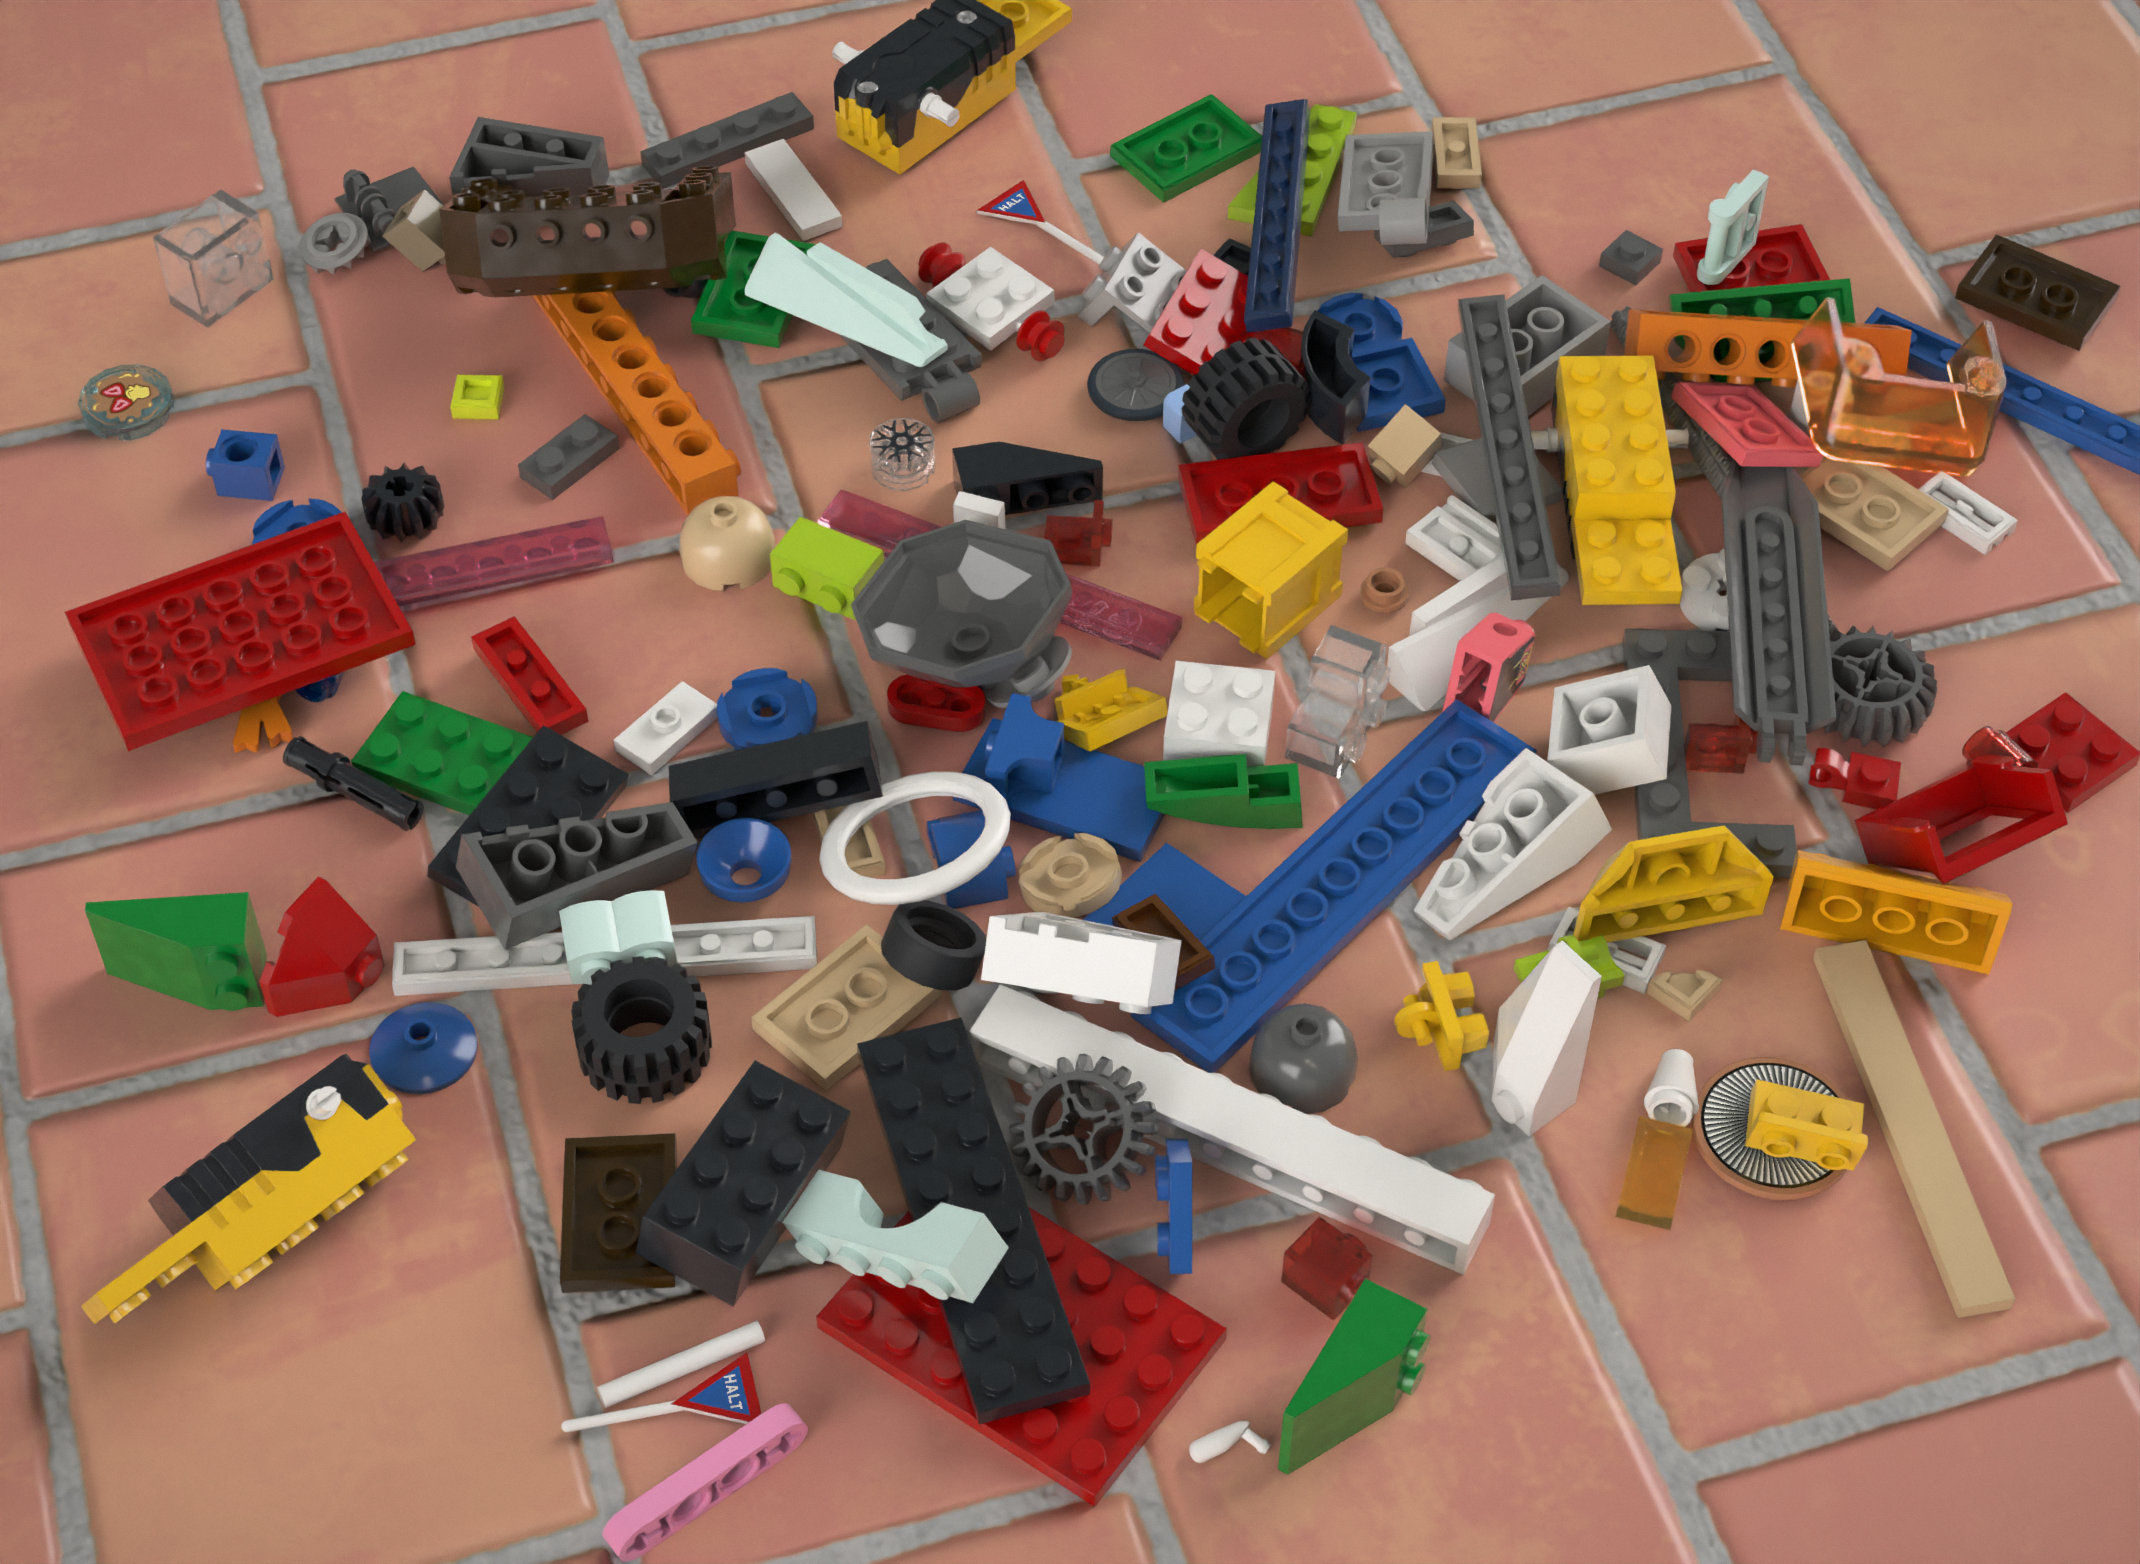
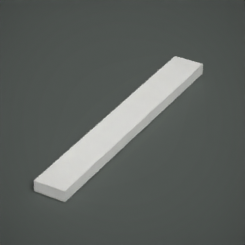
(542, 961)

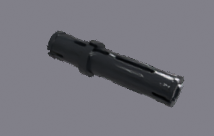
(336, 774)

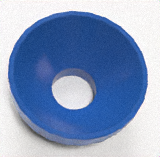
(744, 845)

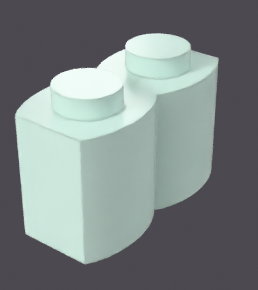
(614, 931)

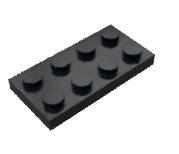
(542, 785)

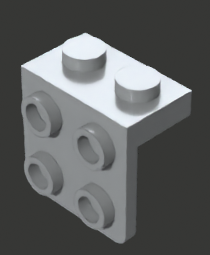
(1134, 280)

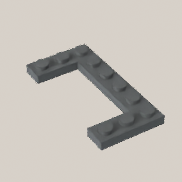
(1665, 804)

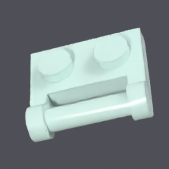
(1733, 227)

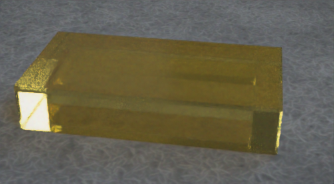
(1654, 1173)

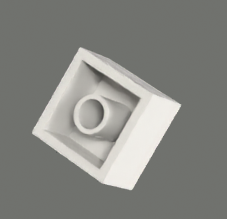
(1219, 712)
(1611, 730)

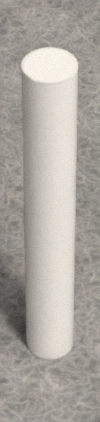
(681, 1364)

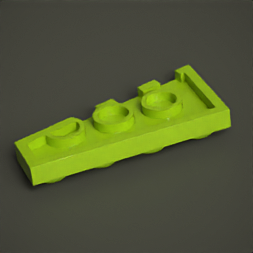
(1324, 155)

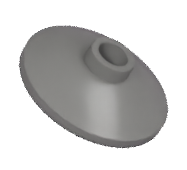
(1037, 678)

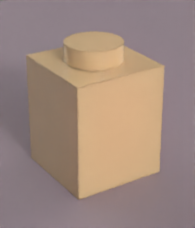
(1404, 447)

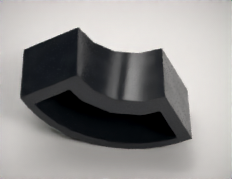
(1335, 383)

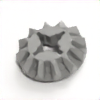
(324, 234)

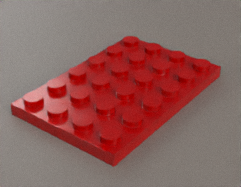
(238, 630)
(1131, 1335)

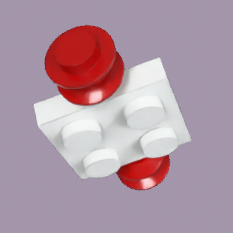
(992, 299)

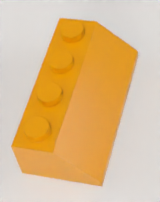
(1895, 911)

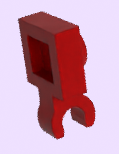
(1864, 778)

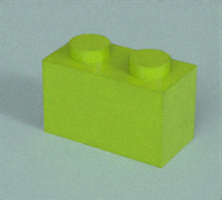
(823, 566)

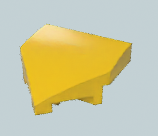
(1105, 709)

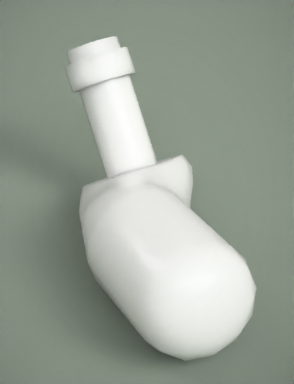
(1224, 1438)

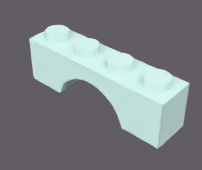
(943, 1252)

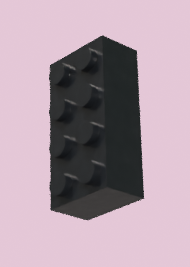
(741, 1182)

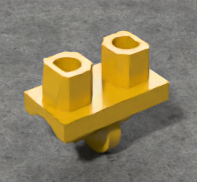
(1438, 1017)

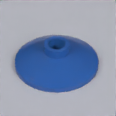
(425, 1063)

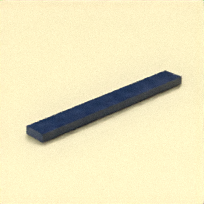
(1277, 217)

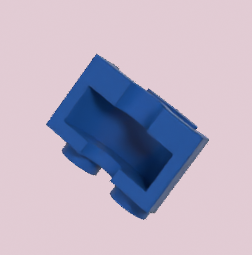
(951, 838)

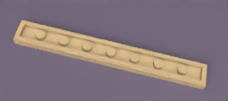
(1913, 1131)

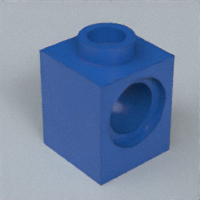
(246, 465)

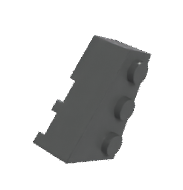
(530, 158)

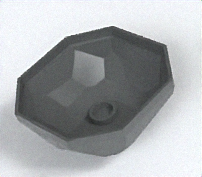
(963, 604)

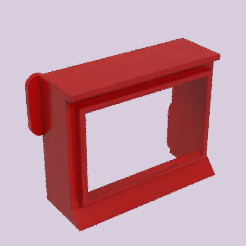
(1910, 828)

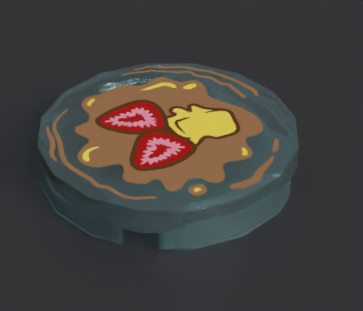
(126, 402)

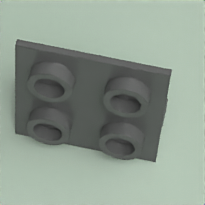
(380, 200)

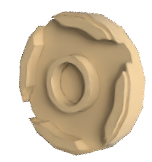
(1070, 875)

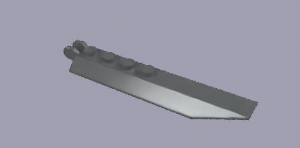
(1776, 607)

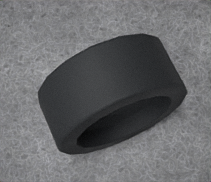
(933, 945)

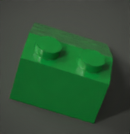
(184, 947)
(1356, 1375)

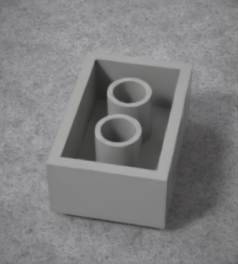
(1543, 326)

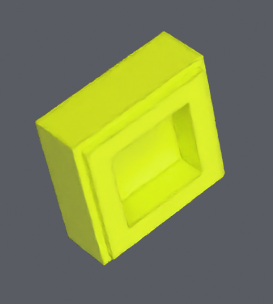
(477, 397)

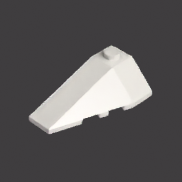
(1523, 836)
(1544, 1040)

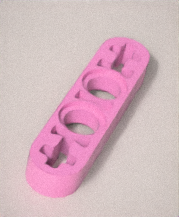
(704, 1482)

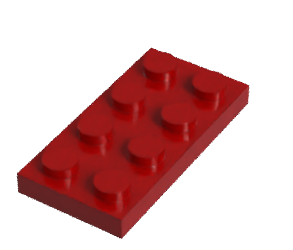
(1326, 479)

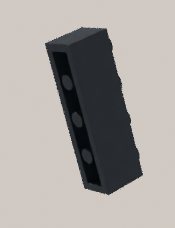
(778, 779)

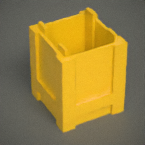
(1269, 570)

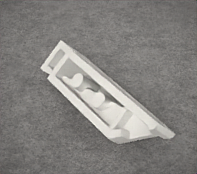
(1425, 658)

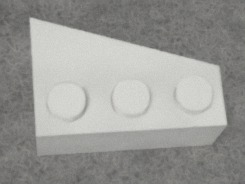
(1082, 960)

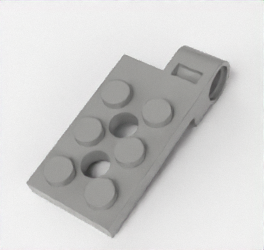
(1387, 186)

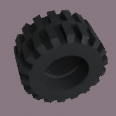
(1246, 400)
(648, 1063)

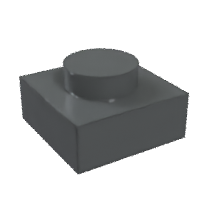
(1631, 257)

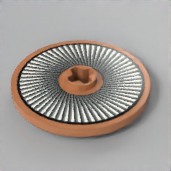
(1722, 1129)

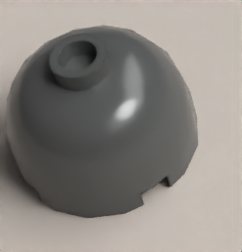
(1304, 1058)

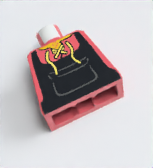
(1491, 651)

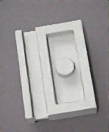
(1455, 538)

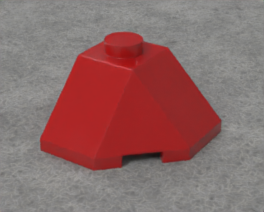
(324, 955)

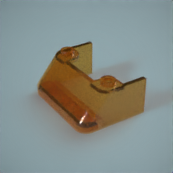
(1897, 419)

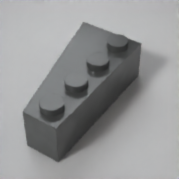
(534, 873)

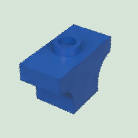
(1024, 750)

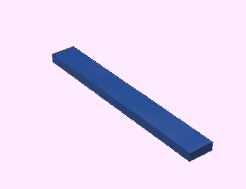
(2031, 399)

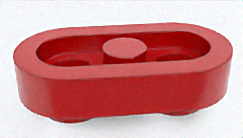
(935, 704)

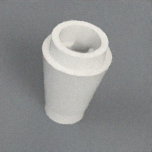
(1673, 1089)

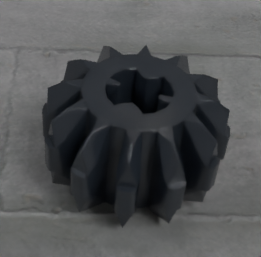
(402, 502)

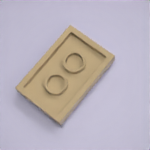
(1872, 509)
(839, 1004)

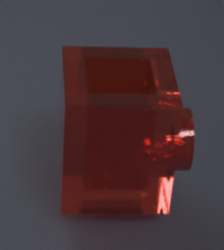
(1326, 1267)

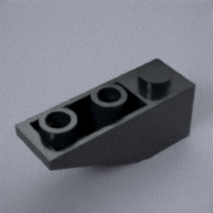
(1026, 476)

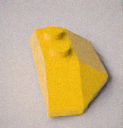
(1674, 886)

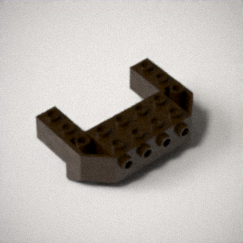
(498, 248)

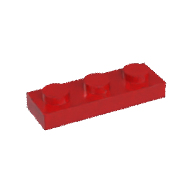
(529, 677)

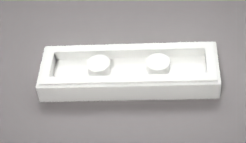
(793, 190)

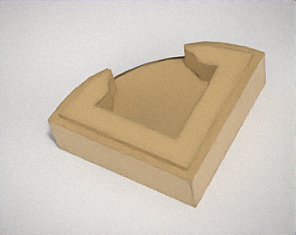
(1684, 991)

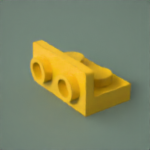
(1805, 1126)

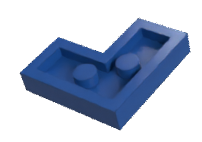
(1174, 1185)

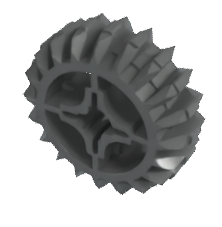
(1879, 687)
(1091, 1151)

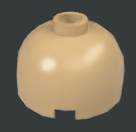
(726, 543)

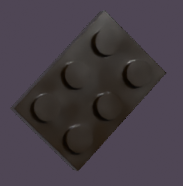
(2037, 292)
(605, 1196)

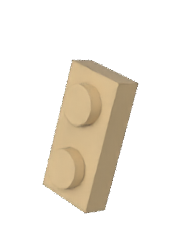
(1456, 153)

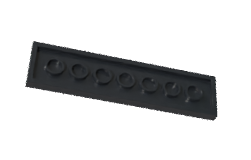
(951, 1150)

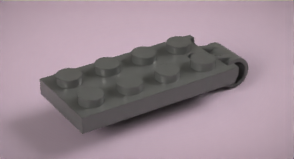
(944, 381)

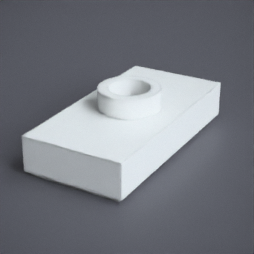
(666, 728)

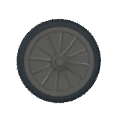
(1133, 384)

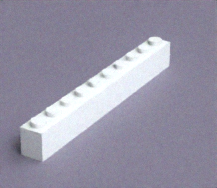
(1249, 1132)

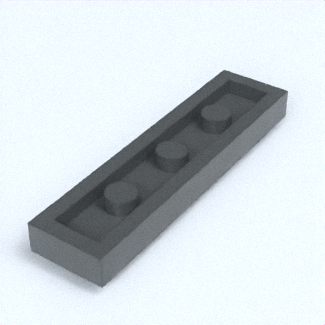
(727, 139)

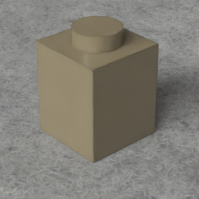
(418, 231)

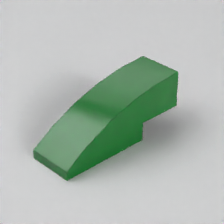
(1225, 792)

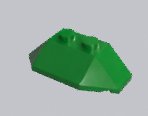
(1769, 301)

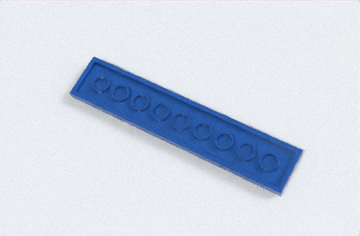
(1335, 885)

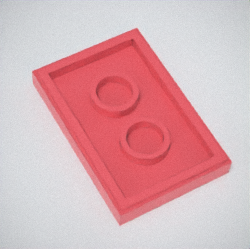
(1746, 424)

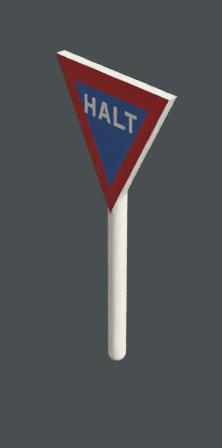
(1020, 206)
(725, 1395)

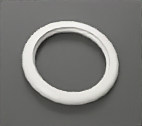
(931, 883)

